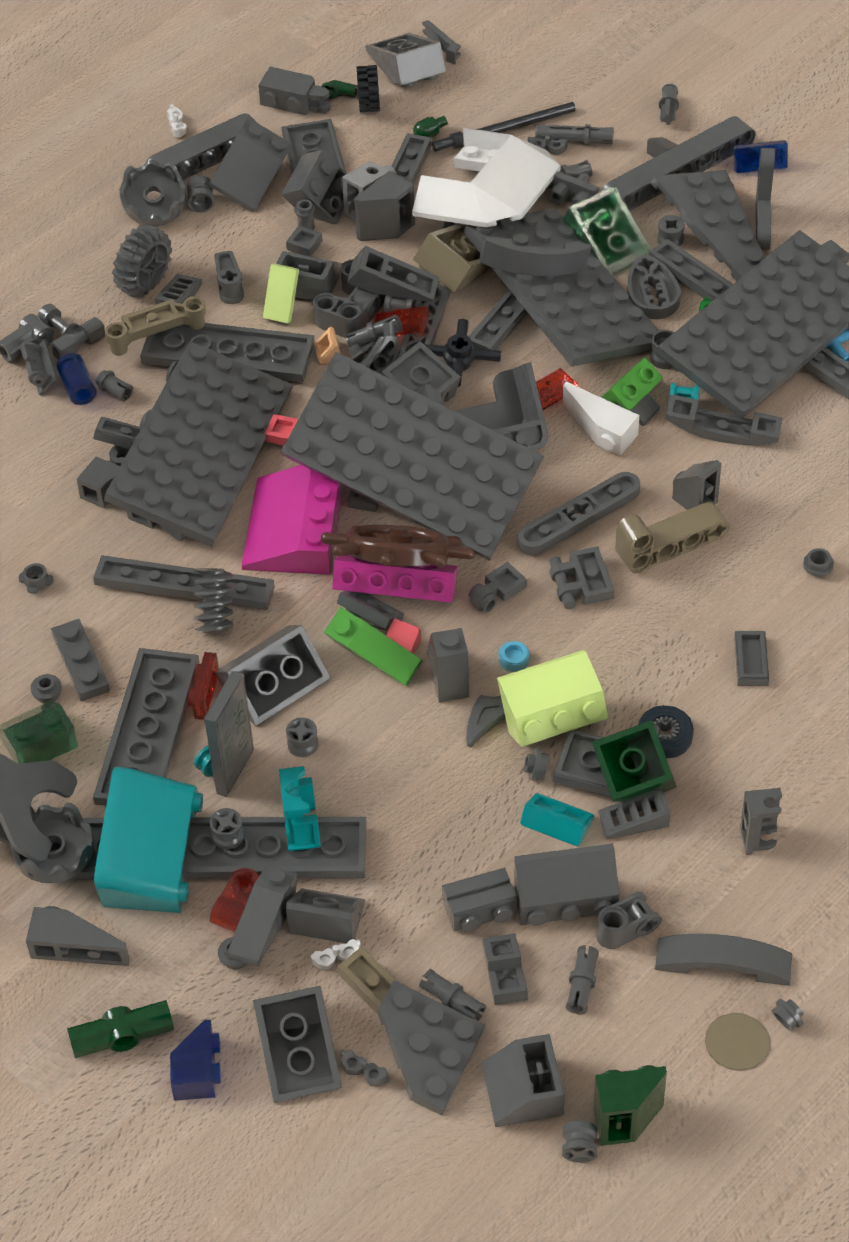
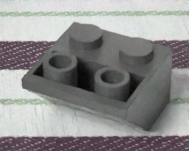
(321, 182)
(385, 208)
(314, 276)
(524, 1081)

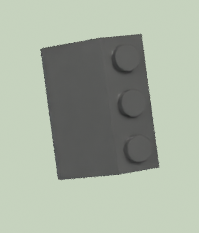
(277, 672)
(565, 884)

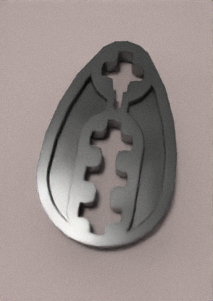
(661, 279)

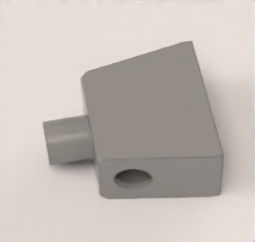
(359, 181)

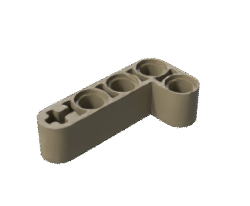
(652, 545)

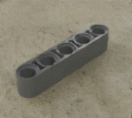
(202, 149)

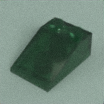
(608, 228)

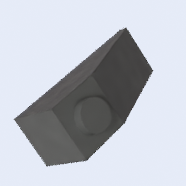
(391, 277)
(262, 915)
(67, 937)

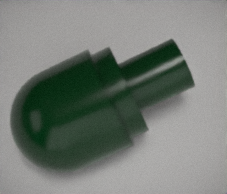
(429, 126)

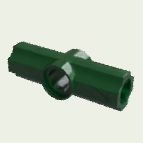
(120, 1029)

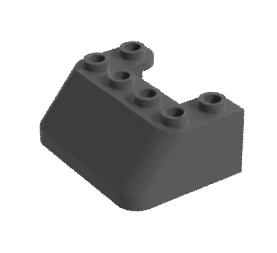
(516, 410)

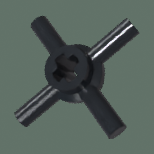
(460, 351)

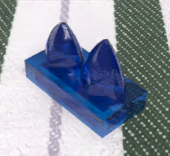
(748, 155)

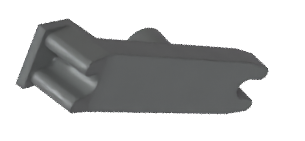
(447, 44)

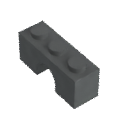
(96, 480)

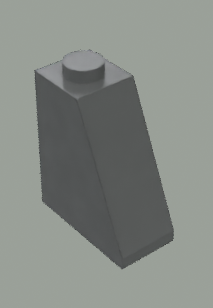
(449, 664)

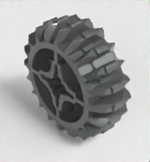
(142, 260)

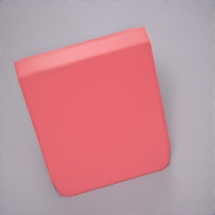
(405, 635)

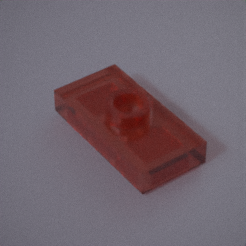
(412, 319)
(551, 387)

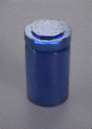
(76, 379)

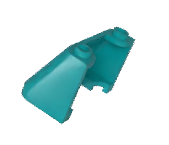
(145, 841)

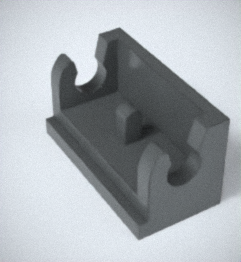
(759, 817)

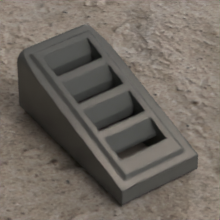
(173, 291)
(632, 806)

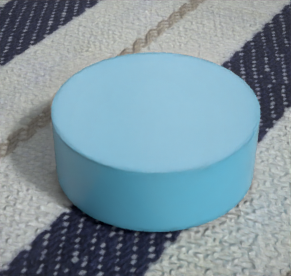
(514, 656)

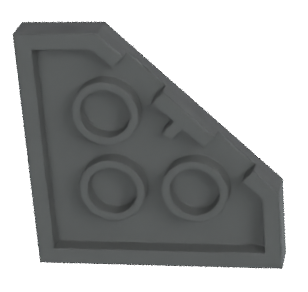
(428, 1044)

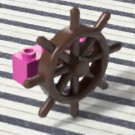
(396, 561)

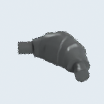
(383, 351)

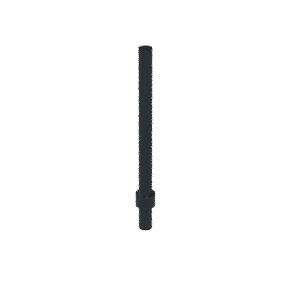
(456, 139)

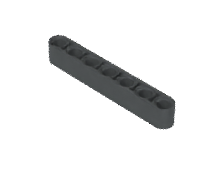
(688, 157)

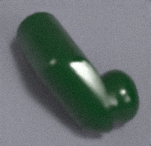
(338, 88)

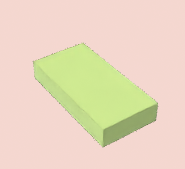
(280, 293)

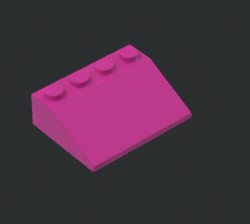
(288, 521)

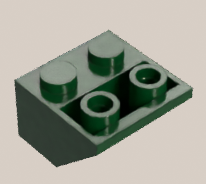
(627, 1102)

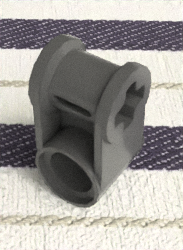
(630, 917)

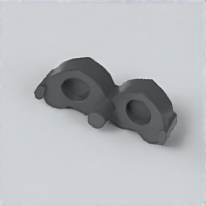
(553, 146)
(356, 1065)

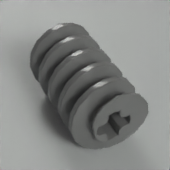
(214, 599)

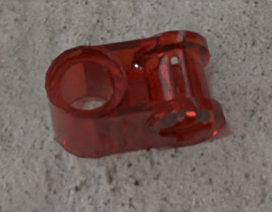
(232, 902)

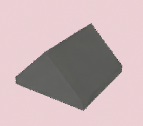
(324, 915)

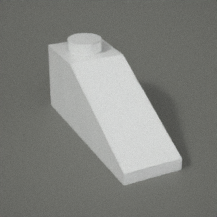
(602, 420)

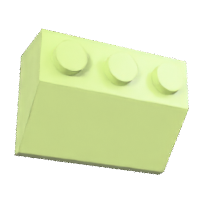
(552, 698)

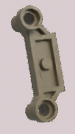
(154, 320)

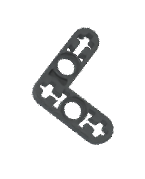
(763, 198)

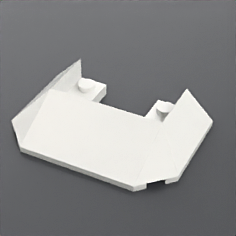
(507, 186)

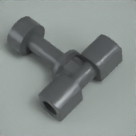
(72, 333)

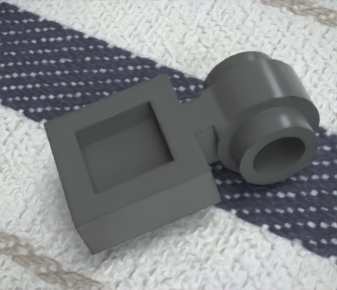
(501, 582)

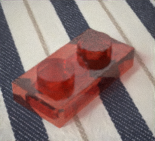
(206, 680)

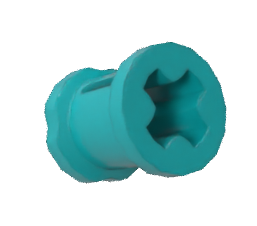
(688, 392)

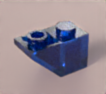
(194, 1066)

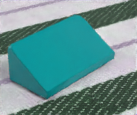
(556, 819)

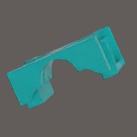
(299, 800)

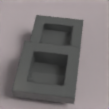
(505, 969)

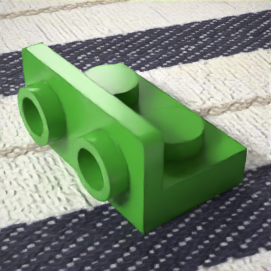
(633, 385)

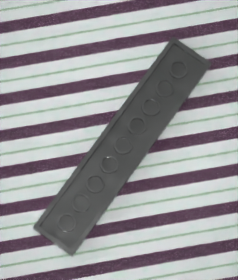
(264, 844)

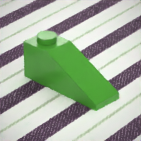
(372, 646)

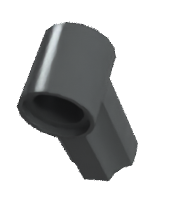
(31, 329)

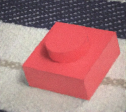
(279, 429)

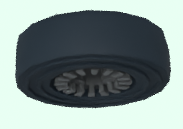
(676, 721)

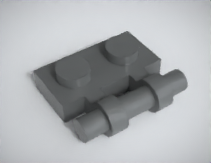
(590, 574)

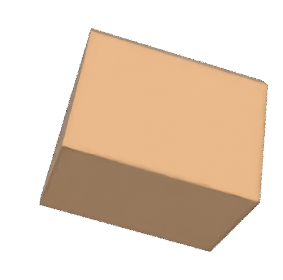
(327, 346)

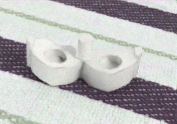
(175, 119)
(326, 959)

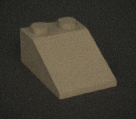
(451, 258)

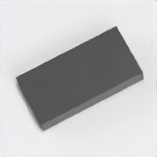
(751, 658)

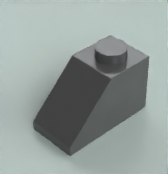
(697, 484)

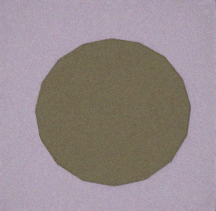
(737, 1041)

